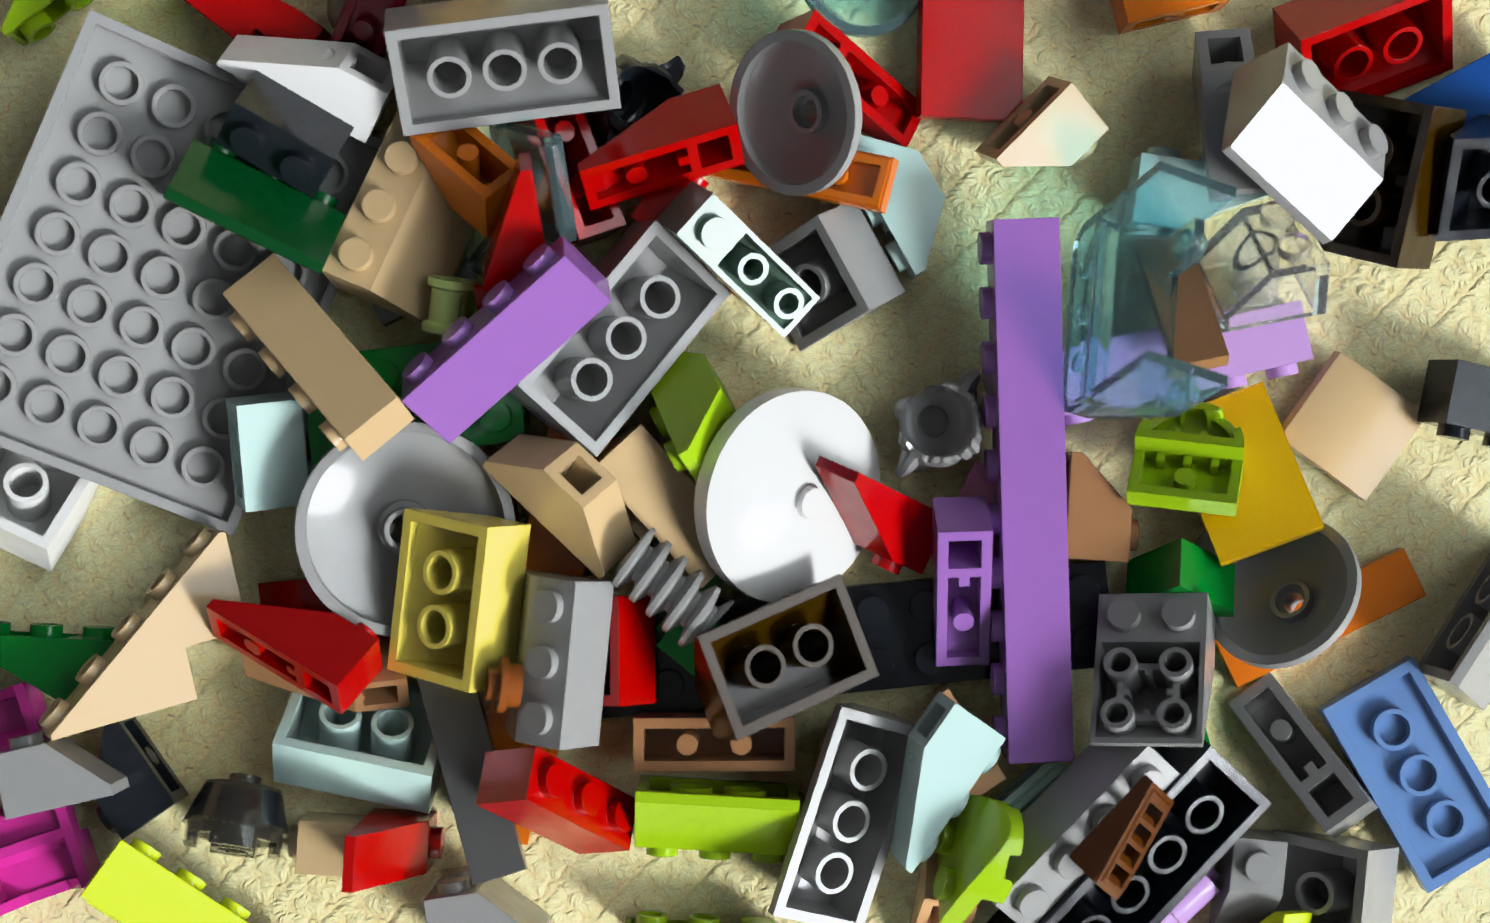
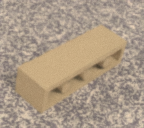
(318, 357)

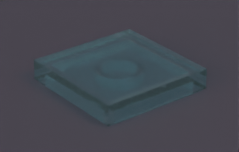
(549, 174)

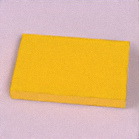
(1273, 493)

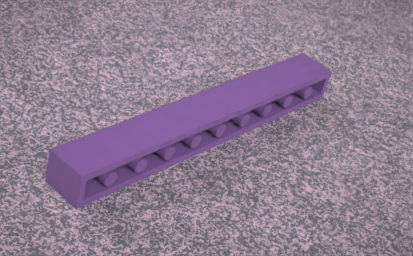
(1029, 487)

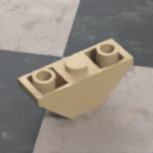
(568, 496)

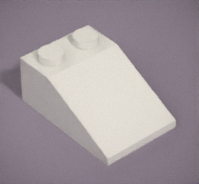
(39, 508)

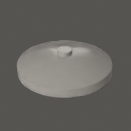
(355, 511)

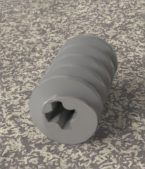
(670, 589)

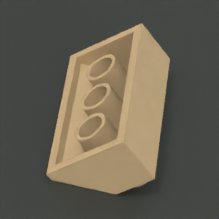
(398, 232)

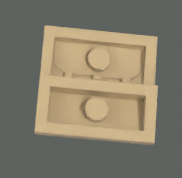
(1350, 425)

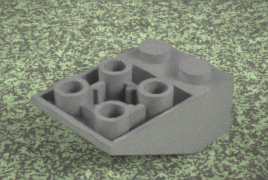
(1152, 669)

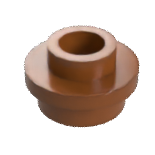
(504, 684)

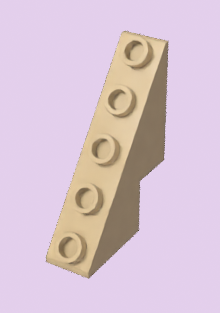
(149, 658)

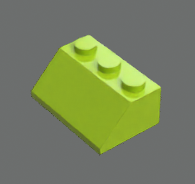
(715, 817)

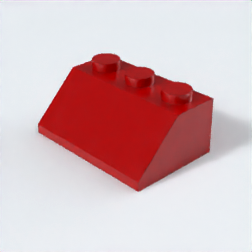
(1369, 42)

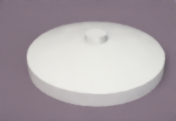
(762, 500)

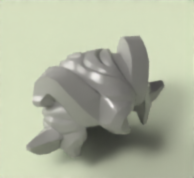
(939, 425)

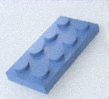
(1414, 771)

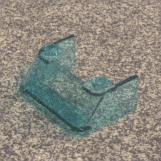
(1126, 299)

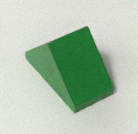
(1183, 569)

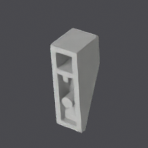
(1302, 756)

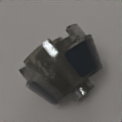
(237, 817)

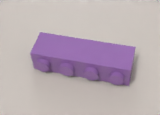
(504, 338)

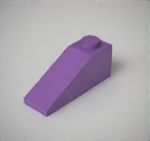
(961, 580)

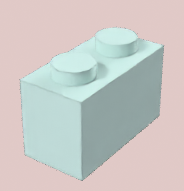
(268, 450)

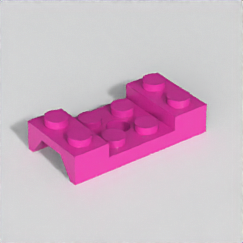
(44, 849)

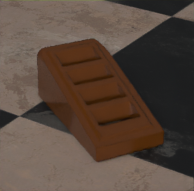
(1123, 837)

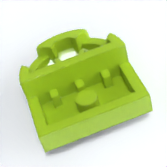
(1188, 462)
(975, 857)

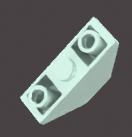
(911, 210)

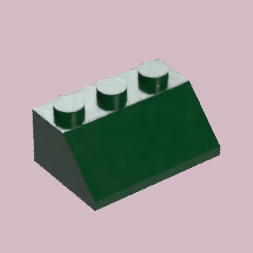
(255, 205)

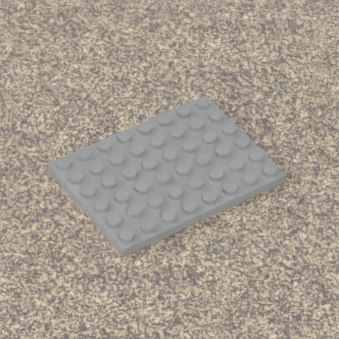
(116, 296)

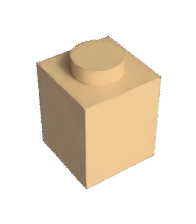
(320, 842)

